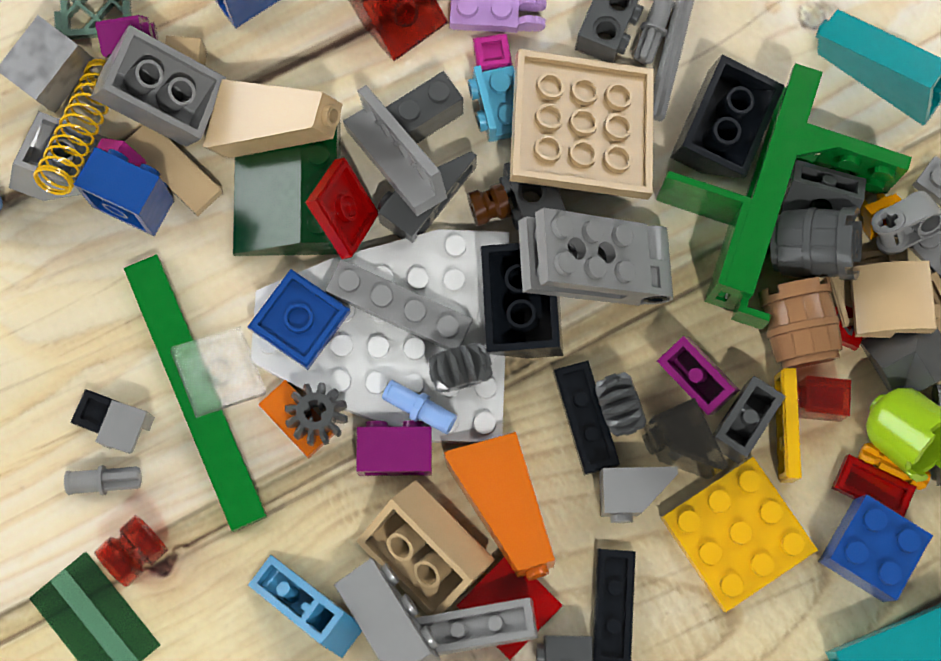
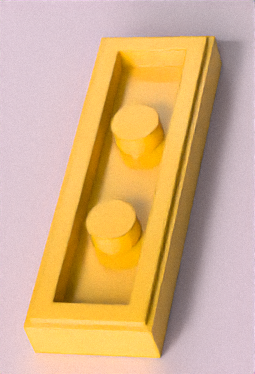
(788, 427)

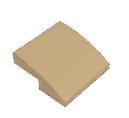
(893, 299)

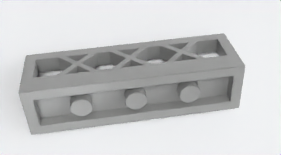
(395, 154)

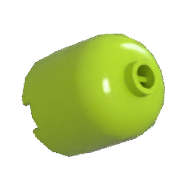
(907, 431)

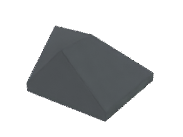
(906, 359)

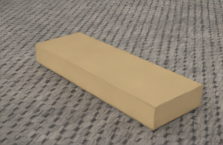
(176, 169)

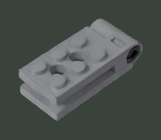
(594, 258)

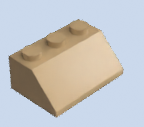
(425, 549)

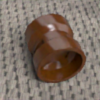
(489, 204)

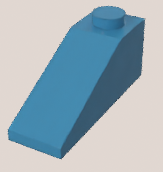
(306, 606)

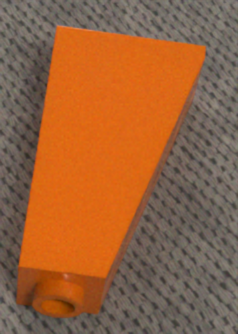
(503, 497)

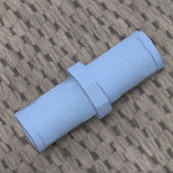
(419, 407)

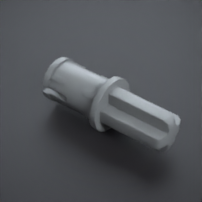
(653, 31)
(102, 480)

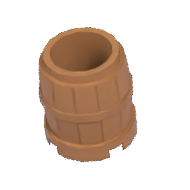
(802, 323)

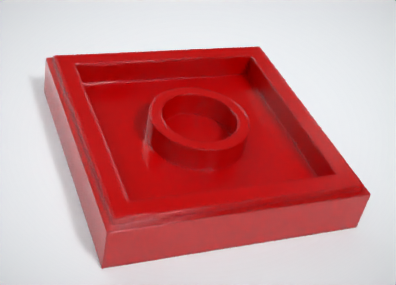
(342, 208)
(503, 586)

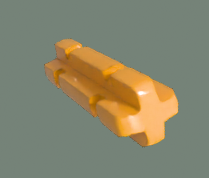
(874, 456)

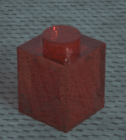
(824, 398)

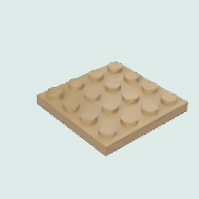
(582, 125)

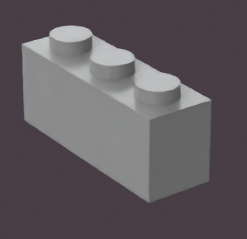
(386, 615)

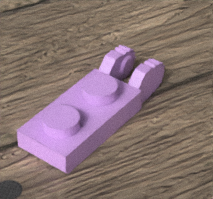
(496, 15)

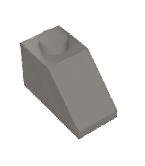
(631, 490)

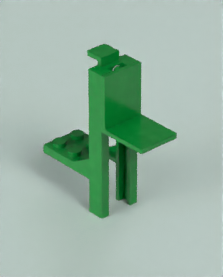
(754, 215)

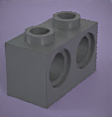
(604, 19)

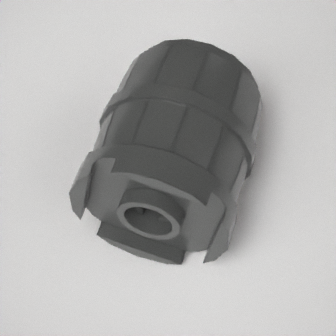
(817, 243)

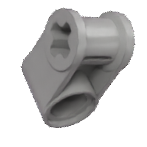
(909, 220)

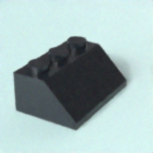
(727, 120)
(514, 320)

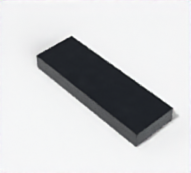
(585, 418)
(613, 605)

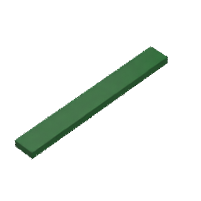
(211, 431)

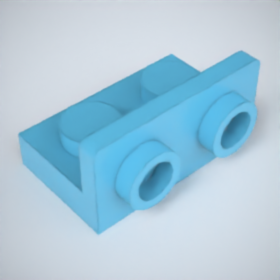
(495, 97)

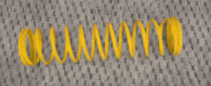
(95, 62)

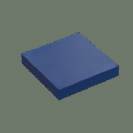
(299, 319)

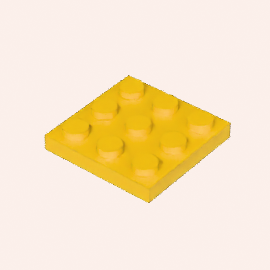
(739, 534)

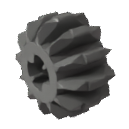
(460, 367)
(620, 404)
(303, 410)

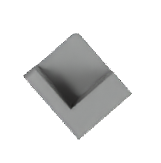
(123, 427)

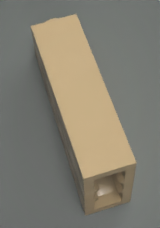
(268, 118)

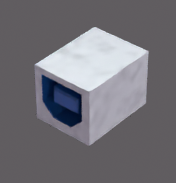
(45, 64)

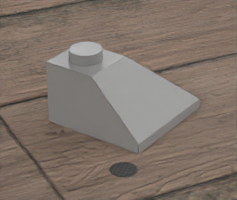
(32, 152)

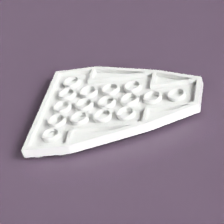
(373, 352)

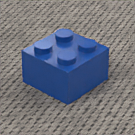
(125, 190)
(875, 548)

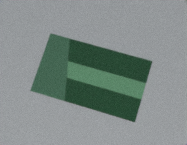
(93, 615)

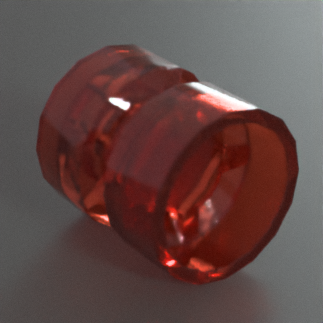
(117, 553)

